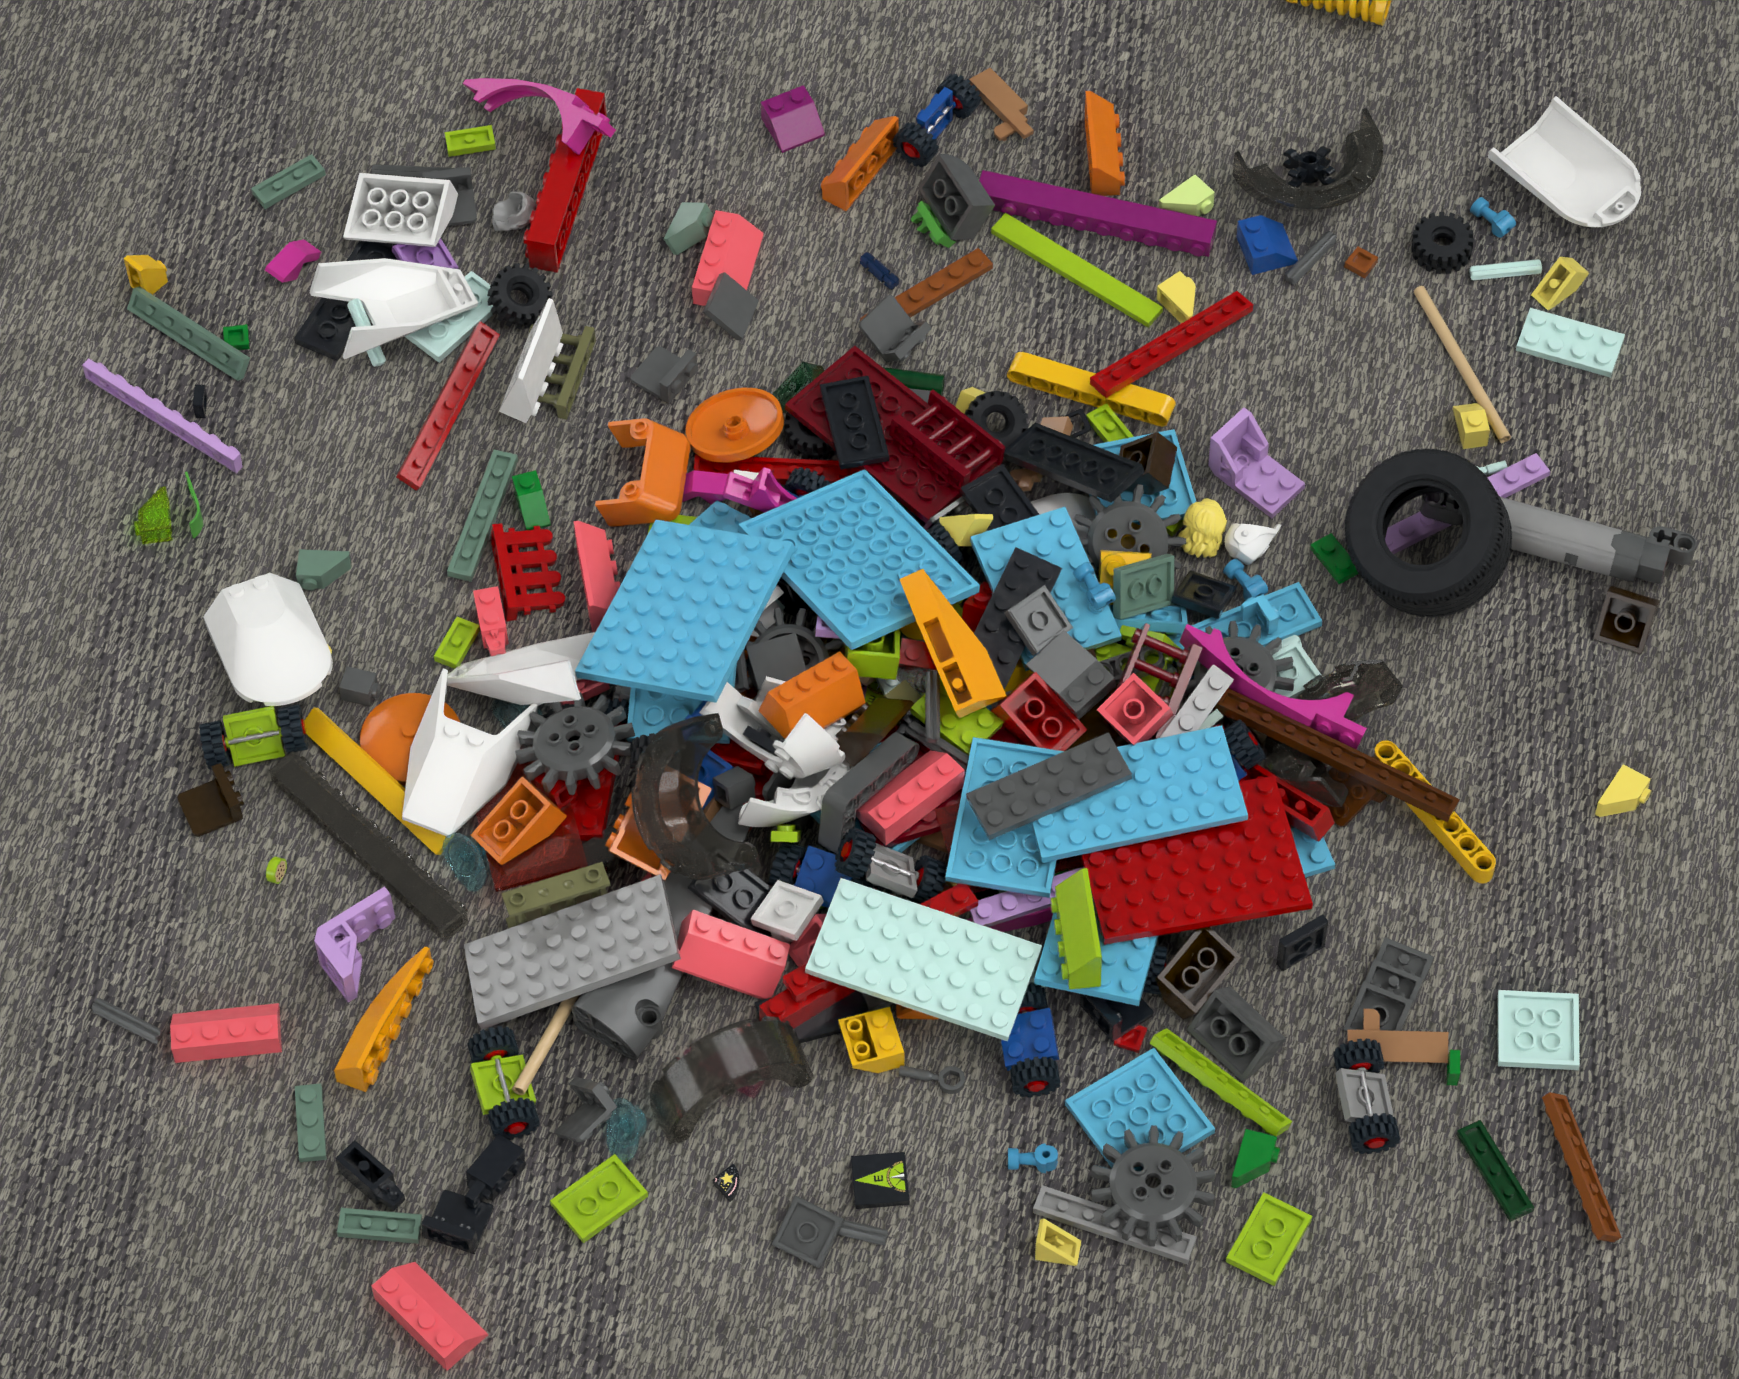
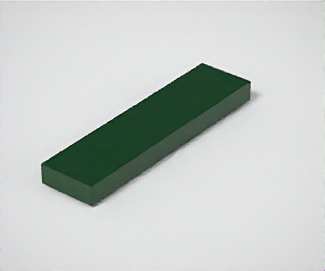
(1495, 1170)

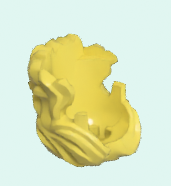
(1204, 528)

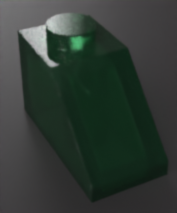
(798, 380)

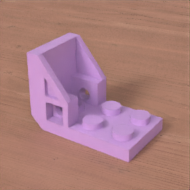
(1242, 462)
(339, 937)

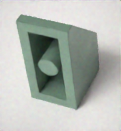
(688, 226)
(321, 567)

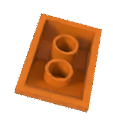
(518, 822)

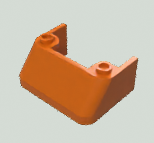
(662, 479)

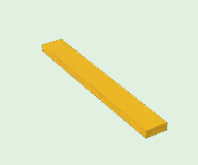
(366, 772)

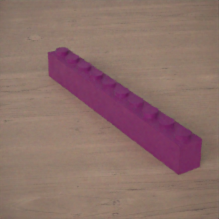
(1100, 214)

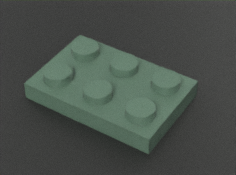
(1143, 586)

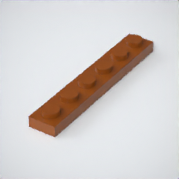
(944, 282)
(1581, 1167)

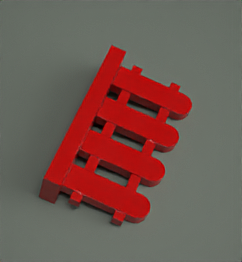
(522, 581)

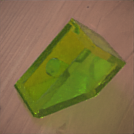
(155, 519)

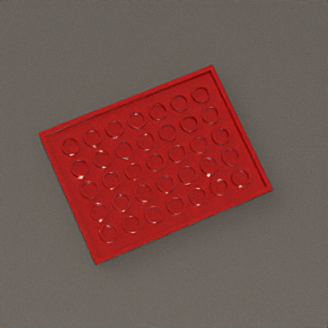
(1201, 875)

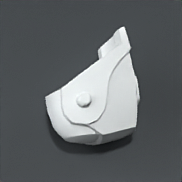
(1249, 541)

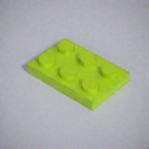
(961, 730)
(599, 1198)
(1269, 1239)

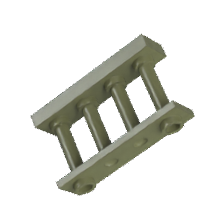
(577, 365)
(555, 894)

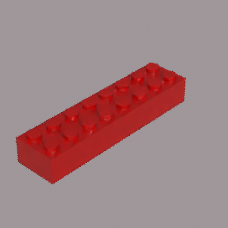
(562, 194)

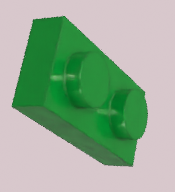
(1334, 558)

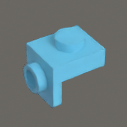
(1266, 614)

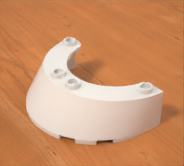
(802, 753)
(803, 796)

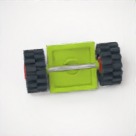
(254, 736)
(494, 1075)

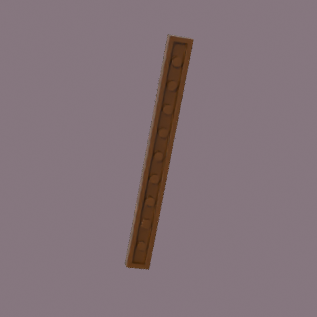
(1337, 755)

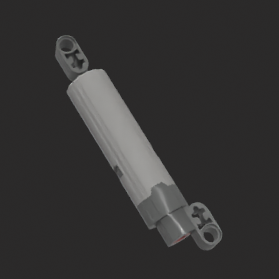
(1580, 541)

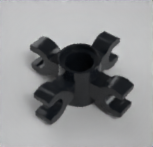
(1309, 167)

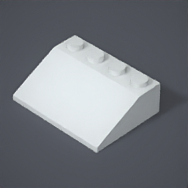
(400, 209)
(534, 366)

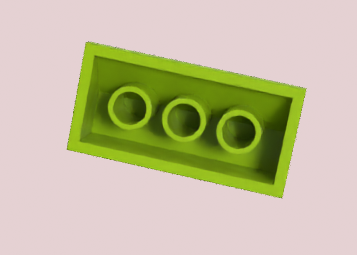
(1077, 931)

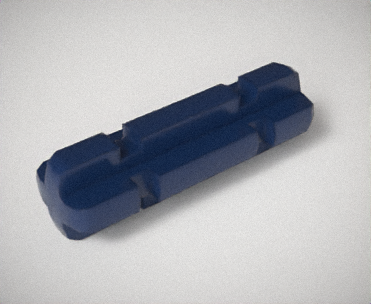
(879, 270)

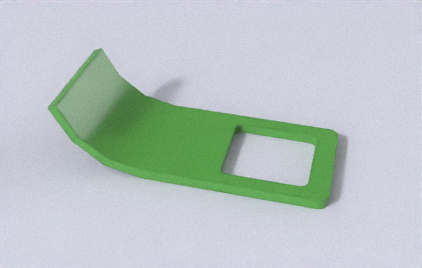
(197, 523)

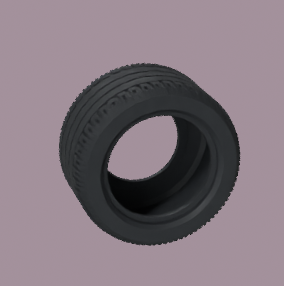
(1462, 575)

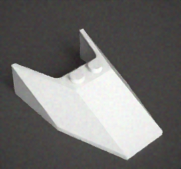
(395, 295)
(526, 674)
(457, 766)

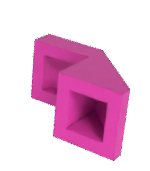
(290, 260)
(705, 485)

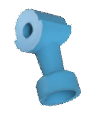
(1501, 222)
(1252, 586)
(1098, 594)
(1043, 1158)

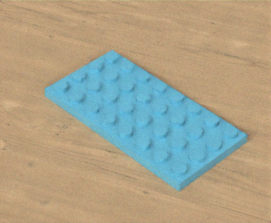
(1174, 789)

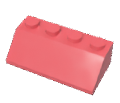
(729, 248)
(596, 570)
(911, 795)
(730, 955)
(226, 1033)
(428, 1313)

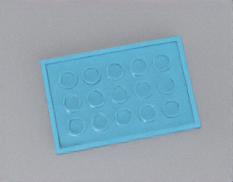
(1056, 541)
(1009, 860)

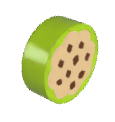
(276, 870)

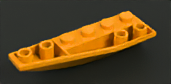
(953, 647)
(382, 1024)

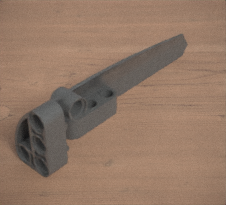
(620, 1010)

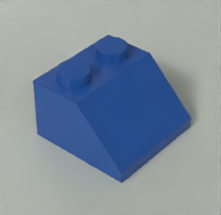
(1264, 244)

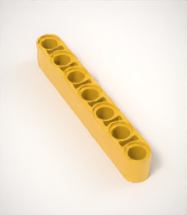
(1075, 385)
(1452, 841)

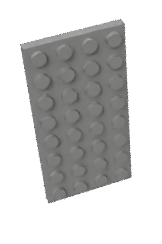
(571, 952)

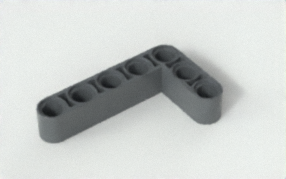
(861, 784)

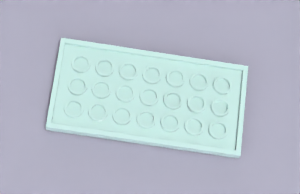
(923, 959)

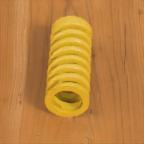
(1375, 13)

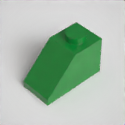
(531, 500)
(1255, 1157)

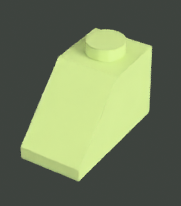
(1190, 198)

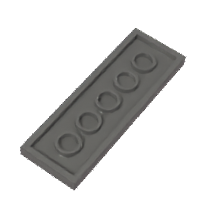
(1048, 786)

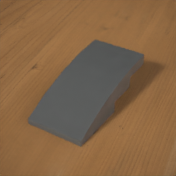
(1391, 986)

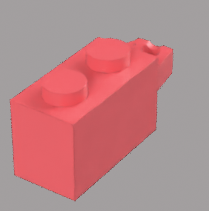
(491, 620)

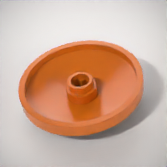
(734, 424)
(392, 728)

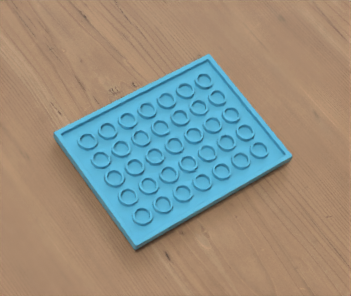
(851, 554)
(685, 610)

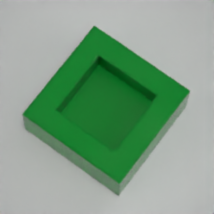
(237, 336)
(1453, 1067)

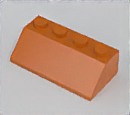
(1103, 146)
(861, 163)
(823, 692)

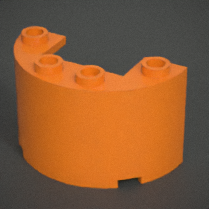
(629, 844)

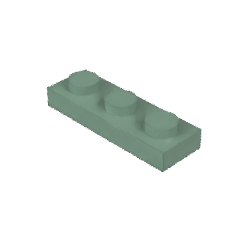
(288, 181)
(310, 1122)
(379, 1225)

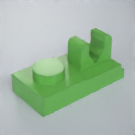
(931, 223)

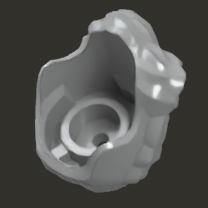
(513, 212)

